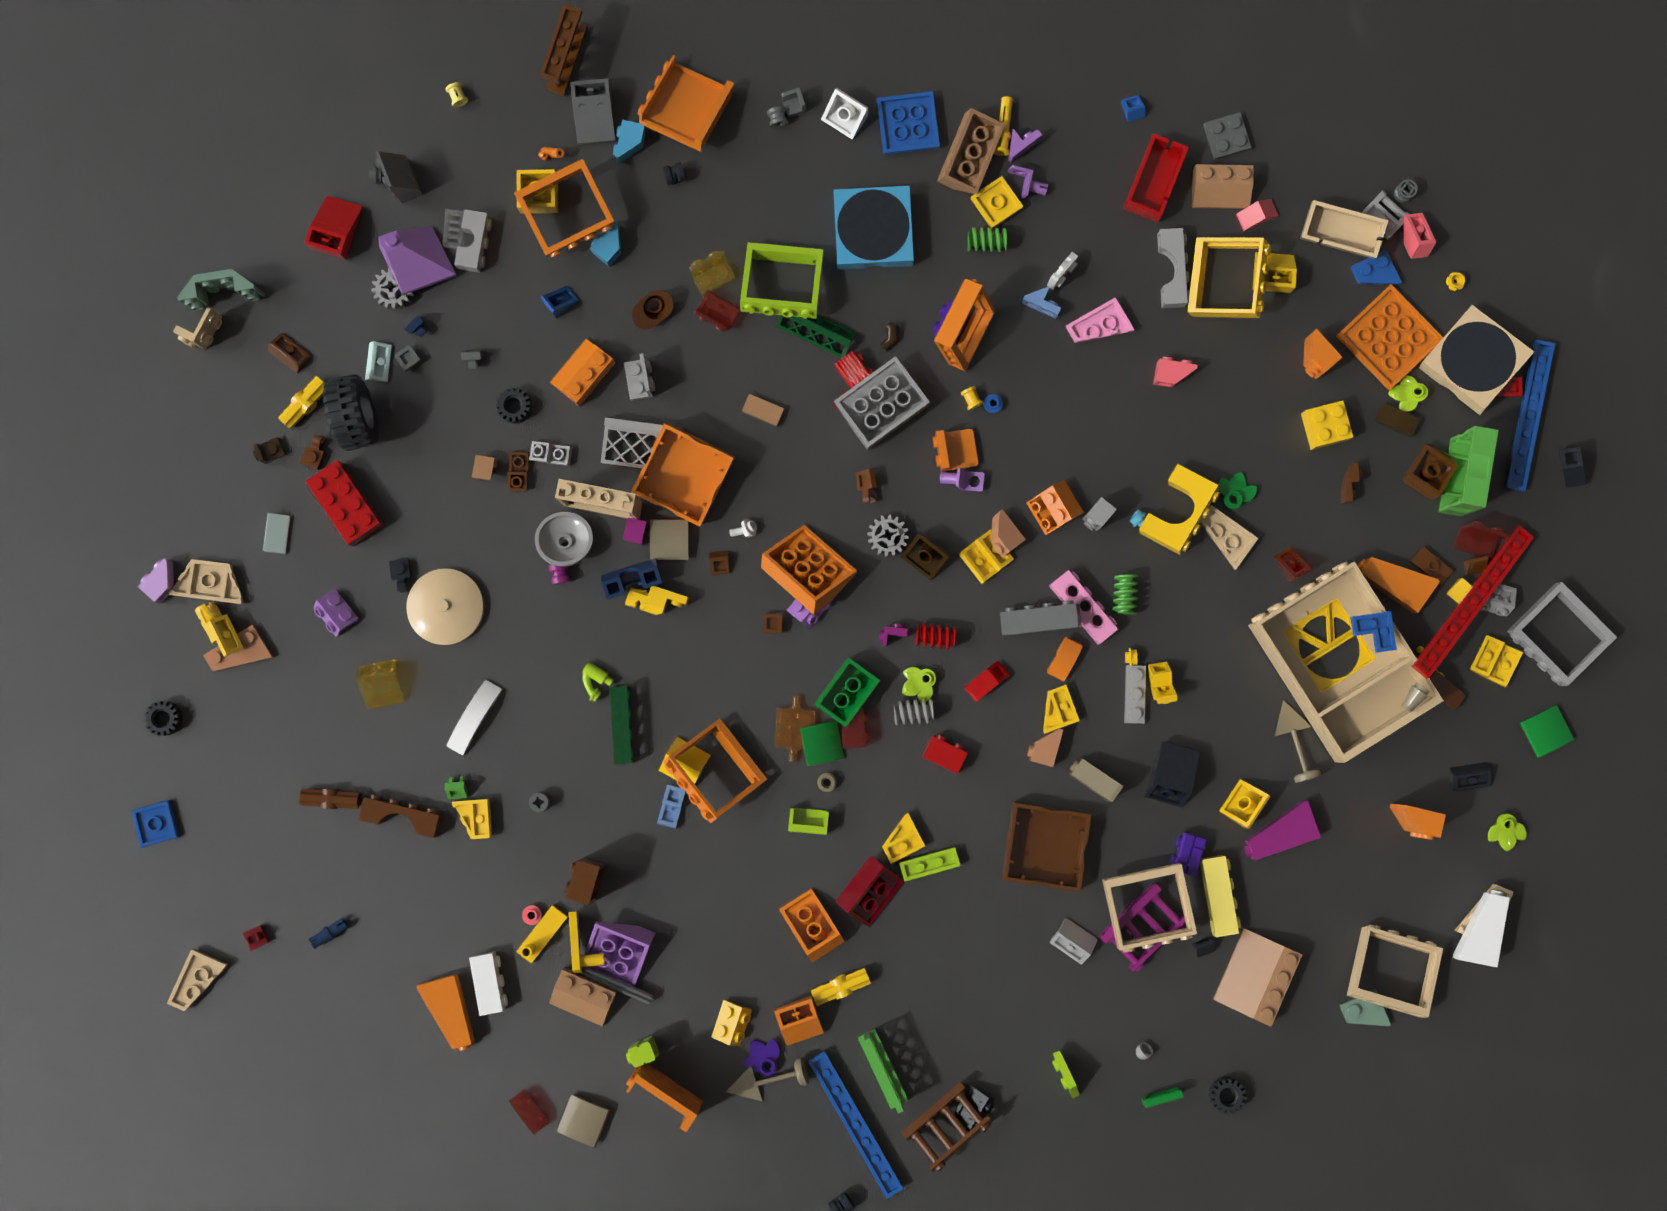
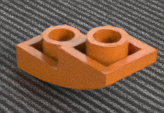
(1065, 658)

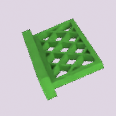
(883, 1069)

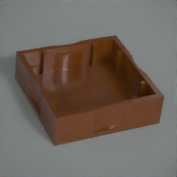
(1046, 847)

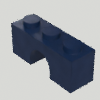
(618, 581)

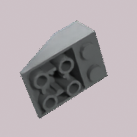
(593, 111)
(398, 176)

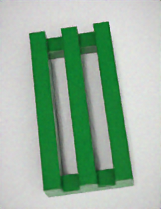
(1162, 1097)

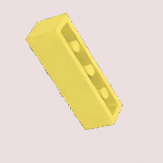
(1219, 896)

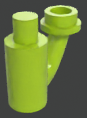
(597, 674)

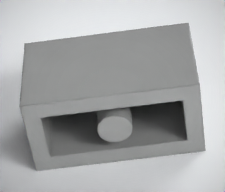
(1098, 514)

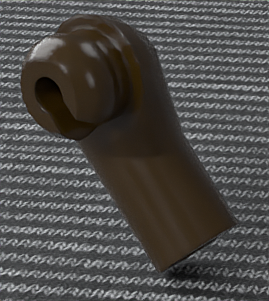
(892, 336)

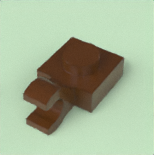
(313, 455)
(865, 483)

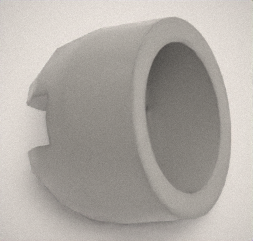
(1144, 1051)

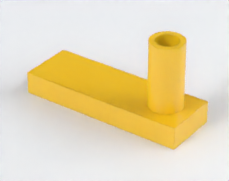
(542, 934)
(579, 960)

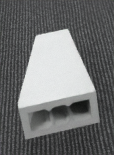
(1484, 931)

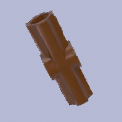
(330, 798)

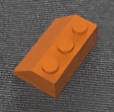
(582, 372)
(1418, 821)

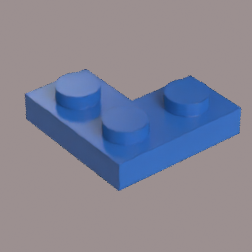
(1380, 626)

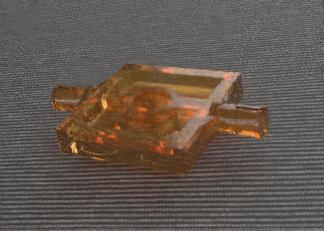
(788, 727)

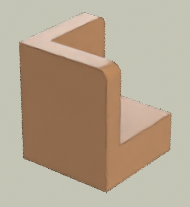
(483, 467)

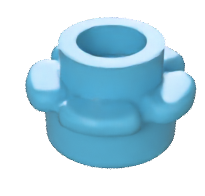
(1138, 518)

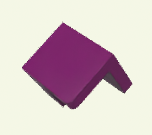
(635, 531)

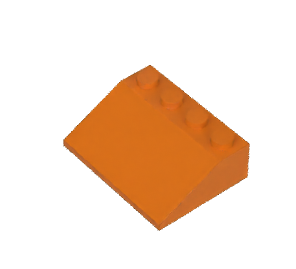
(807, 568)

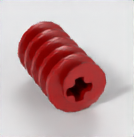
(935, 636)

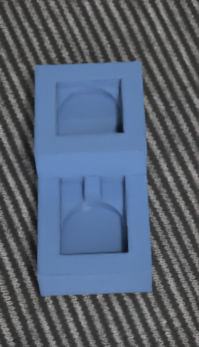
(671, 806)

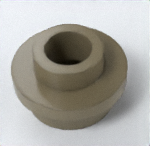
(827, 788)

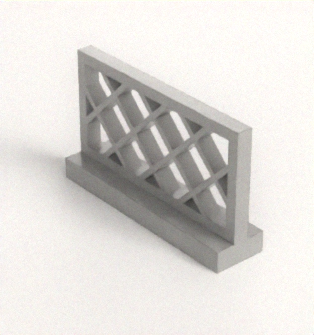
(628, 426)

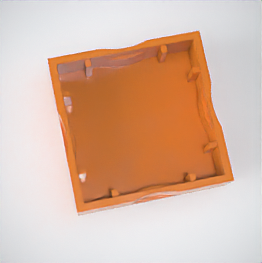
(683, 474)

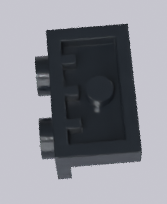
(981, 1103)

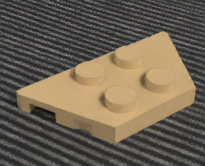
(208, 582)

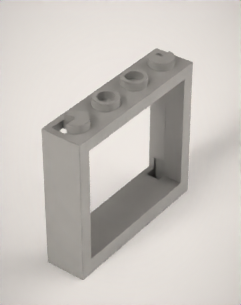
(1582, 612)

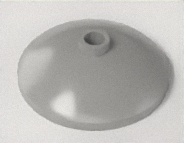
(563, 528)

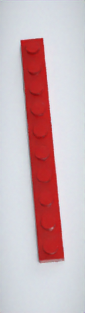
(1472, 602)

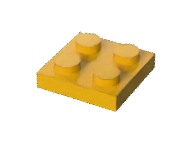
(996, 202)

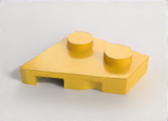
(1059, 709)

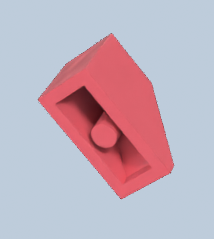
(1417, 236)

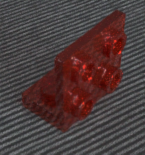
(1478, 540)

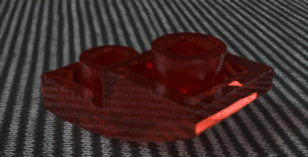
(529, 1111)

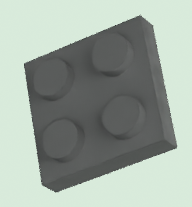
(1227, 136)

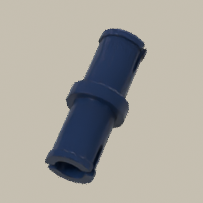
(328, 933)

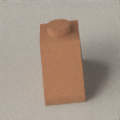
(1004, 534)
(1045, 749)

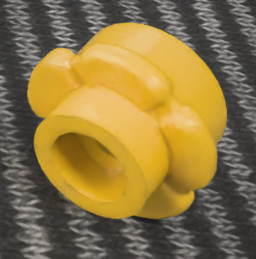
(1459, 278)
(1131, 657)

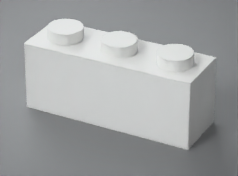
(488, 983)

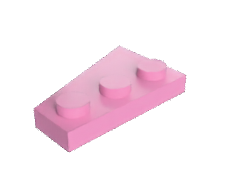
(1101, 322)

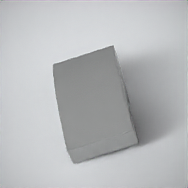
(550, 453)

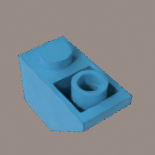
(630, 140)
(608, 245)

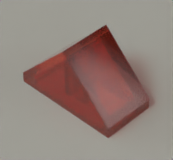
(1291, 564)

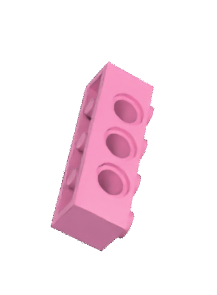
(1108, 624)

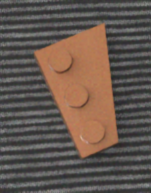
(253, 650)

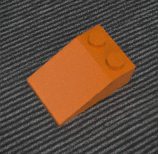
(811, 925)

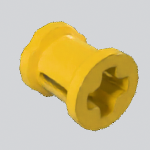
(972, 398)

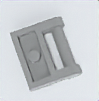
(1376, 210)

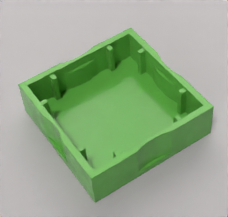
(1470, 482)

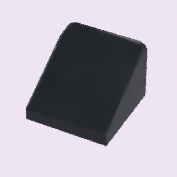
(1204, 947)

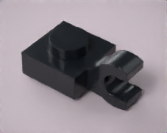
(400, 571)

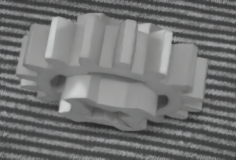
(384, 288)
(890, 543)

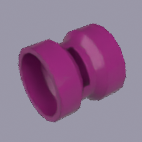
(560, 575)

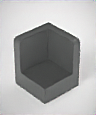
(793, 102)

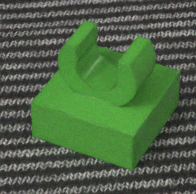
(456, 790)

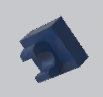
(415, 326)

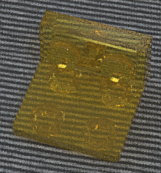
(711, 272)
(379, 684)

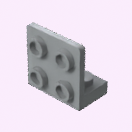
(638, 379)

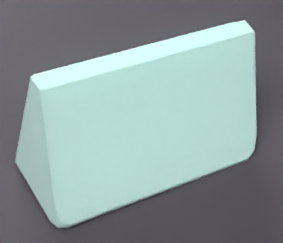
(378, 361)
(276, 533)

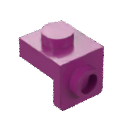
(896, 630)

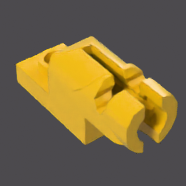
(654, 601)
(219, 629)

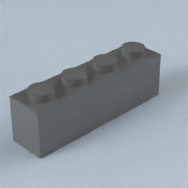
(1040, 619)

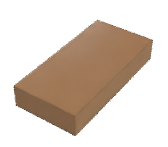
(763, 410)

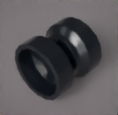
(670, 174)
(841, 1203)

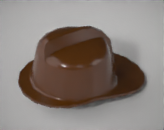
(652, 309)

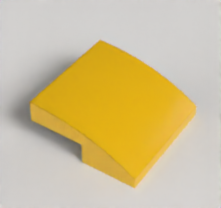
(983, 558)
(1496, 661)

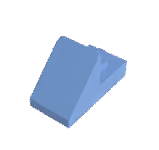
(1036, 301)

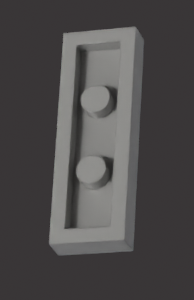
(1135, 694)

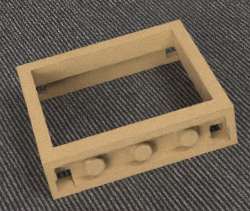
(599, 499)
(1166, 937)
(1411, 942)

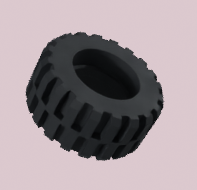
(350, 412)

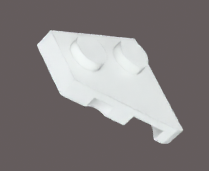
(1068, 265)

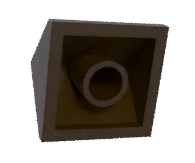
(925, 556)

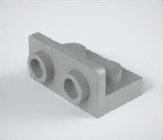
(1501, 601)

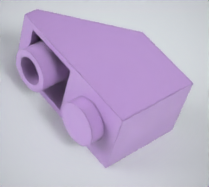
(159, 581)

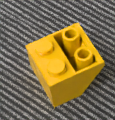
(1281, 273)

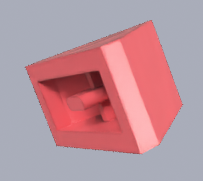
(1257, 214)

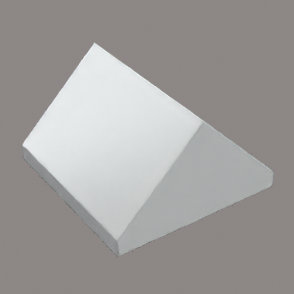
(845, 113)

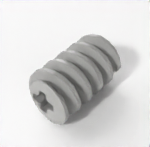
(913, 712)

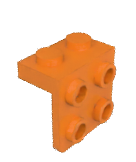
(955, 449)

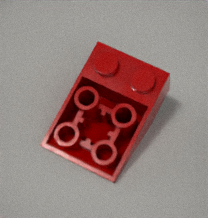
(334, 227)

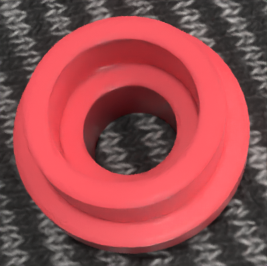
(538, 914)

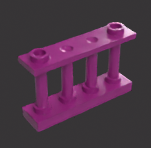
(1138, 907)

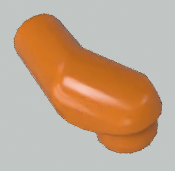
(550, 152)

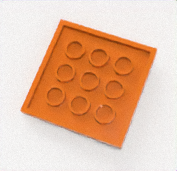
(1389, 337)

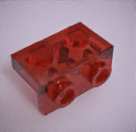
(717, 311)

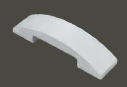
(473, 717)

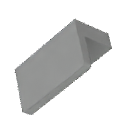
(1074, 941)

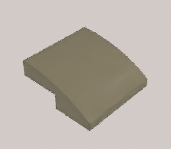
(669, 539)
(583, 1120)

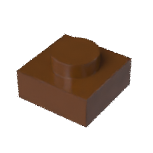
(772, 623)

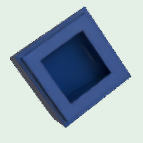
(1133, 108)

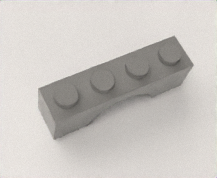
(1171, 244)

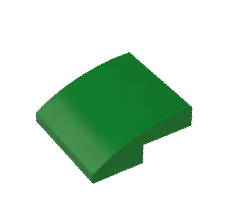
(1546, 731)
(821, 743)

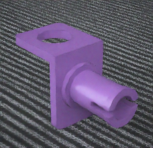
(1029, 184)
(962, 479)

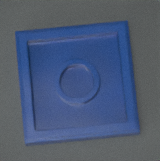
(155, 823)

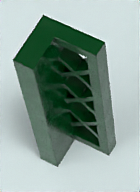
(820, 326)
(621, 725)

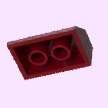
(869, 891)

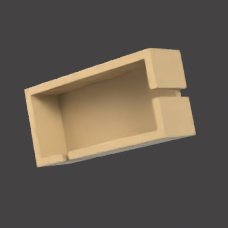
(1344, 229)

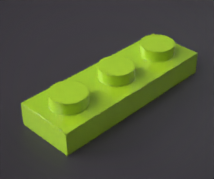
(929, 864)

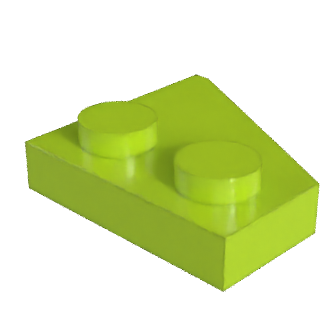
(1067, 1080)

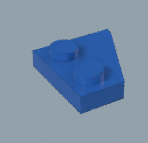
(1376, 271)

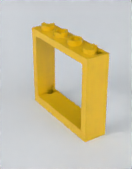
(1199, 269)

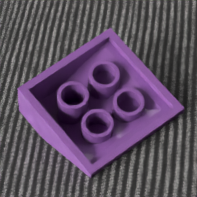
(415, 258)
(623, 949)

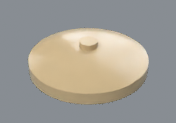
(445, 606)

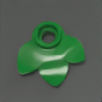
(1237, 488)

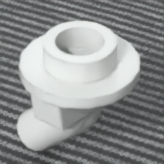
(748, 529)

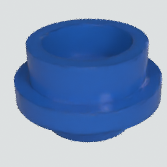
(988, 407)

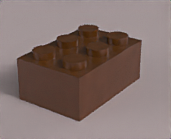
(585, 880)

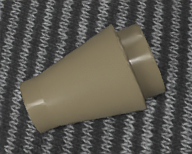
(1415, 696)

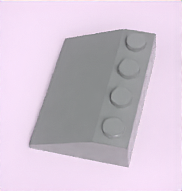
(881, 403)

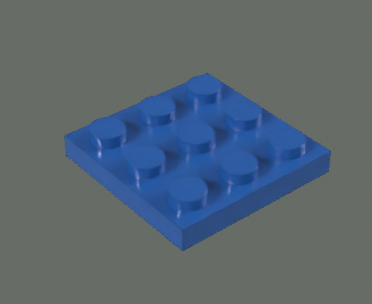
(908, 123)

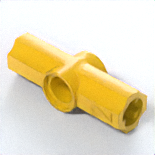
(303, 403)
(840, 986)

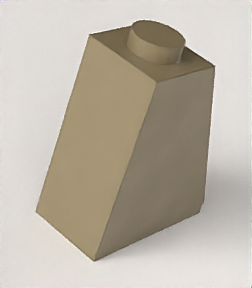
(1095, 780)

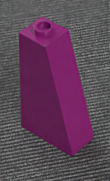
(1286, 831)

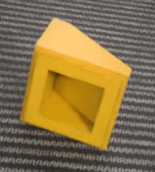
(1459, 590)

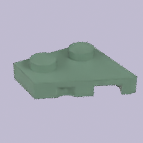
(1362, 1012)

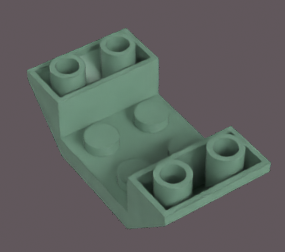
(195, 292)

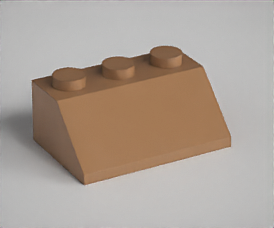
(1222, 186)
(582, 996)

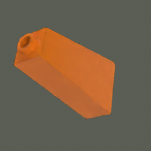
(1398, 583)
(449, 1010)

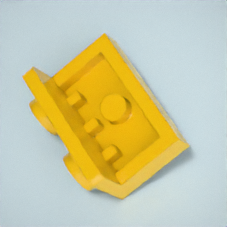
(731, 1023)

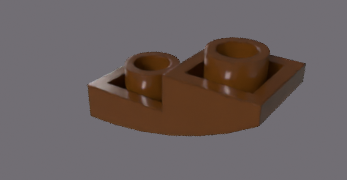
(518, 471)
(1351, 477)

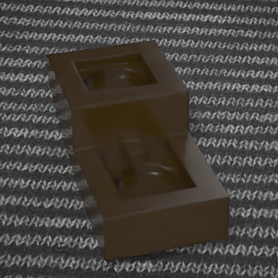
(1398, 420)

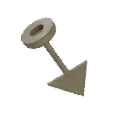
(1291, 722)
(748, 1086)

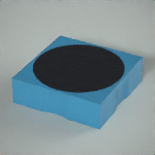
(873, 227)

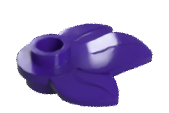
(761, 1054)

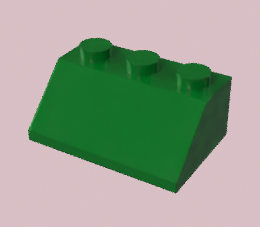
(846, 692)

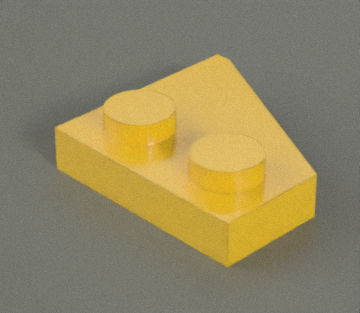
(476, 817)
(903, 840)

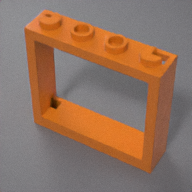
(550, 181)
(970, 294)
(738, 755)

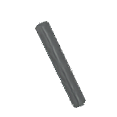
(617, 985)

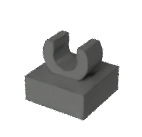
(472, 356)

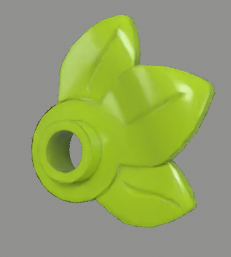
(1406, 395)
(916, 685)
(1507, 834)

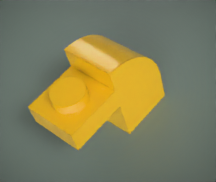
(1161, 683)

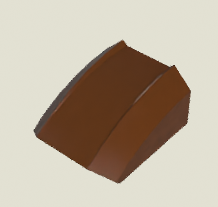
(1430, 471)

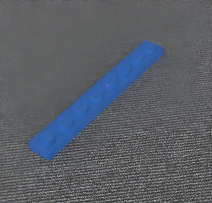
(1529, 416)
(855, 1124)

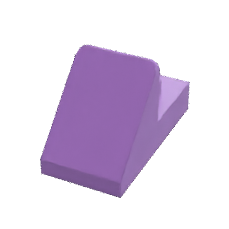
(1020, 146)

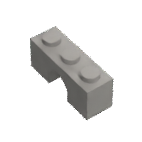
(472, 257)

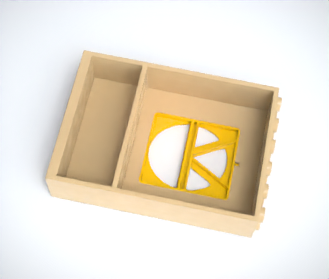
(1366, 702)

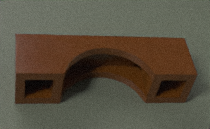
(424, 822)

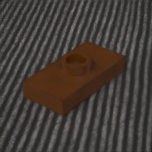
(1431, 565)

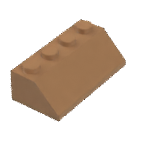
(971, 152)

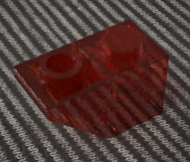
(855, 734)

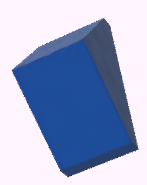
(559, 301)

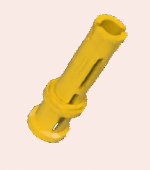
(1005, 117)

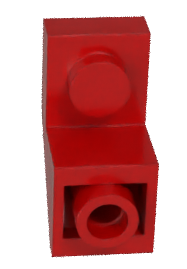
(987, 681)

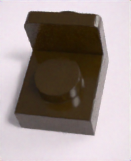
(269, 451)

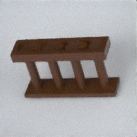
(563, 50)
(928, 1119)

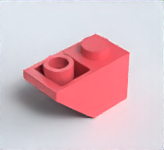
(1171, 372)

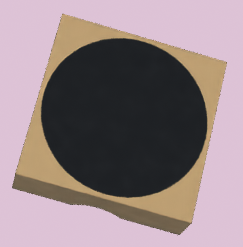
(1476, 359)

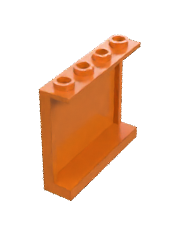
(685, 105)
(668, 1092)

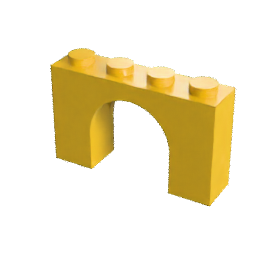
(1177, 536)

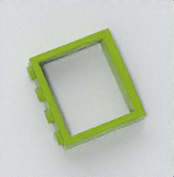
(781, 254)

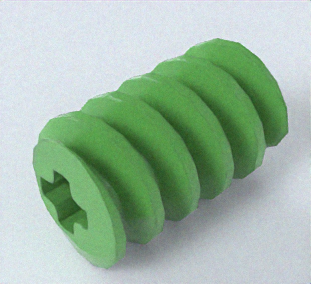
(987, 239)
(1125, 594)

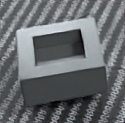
(407, 358)

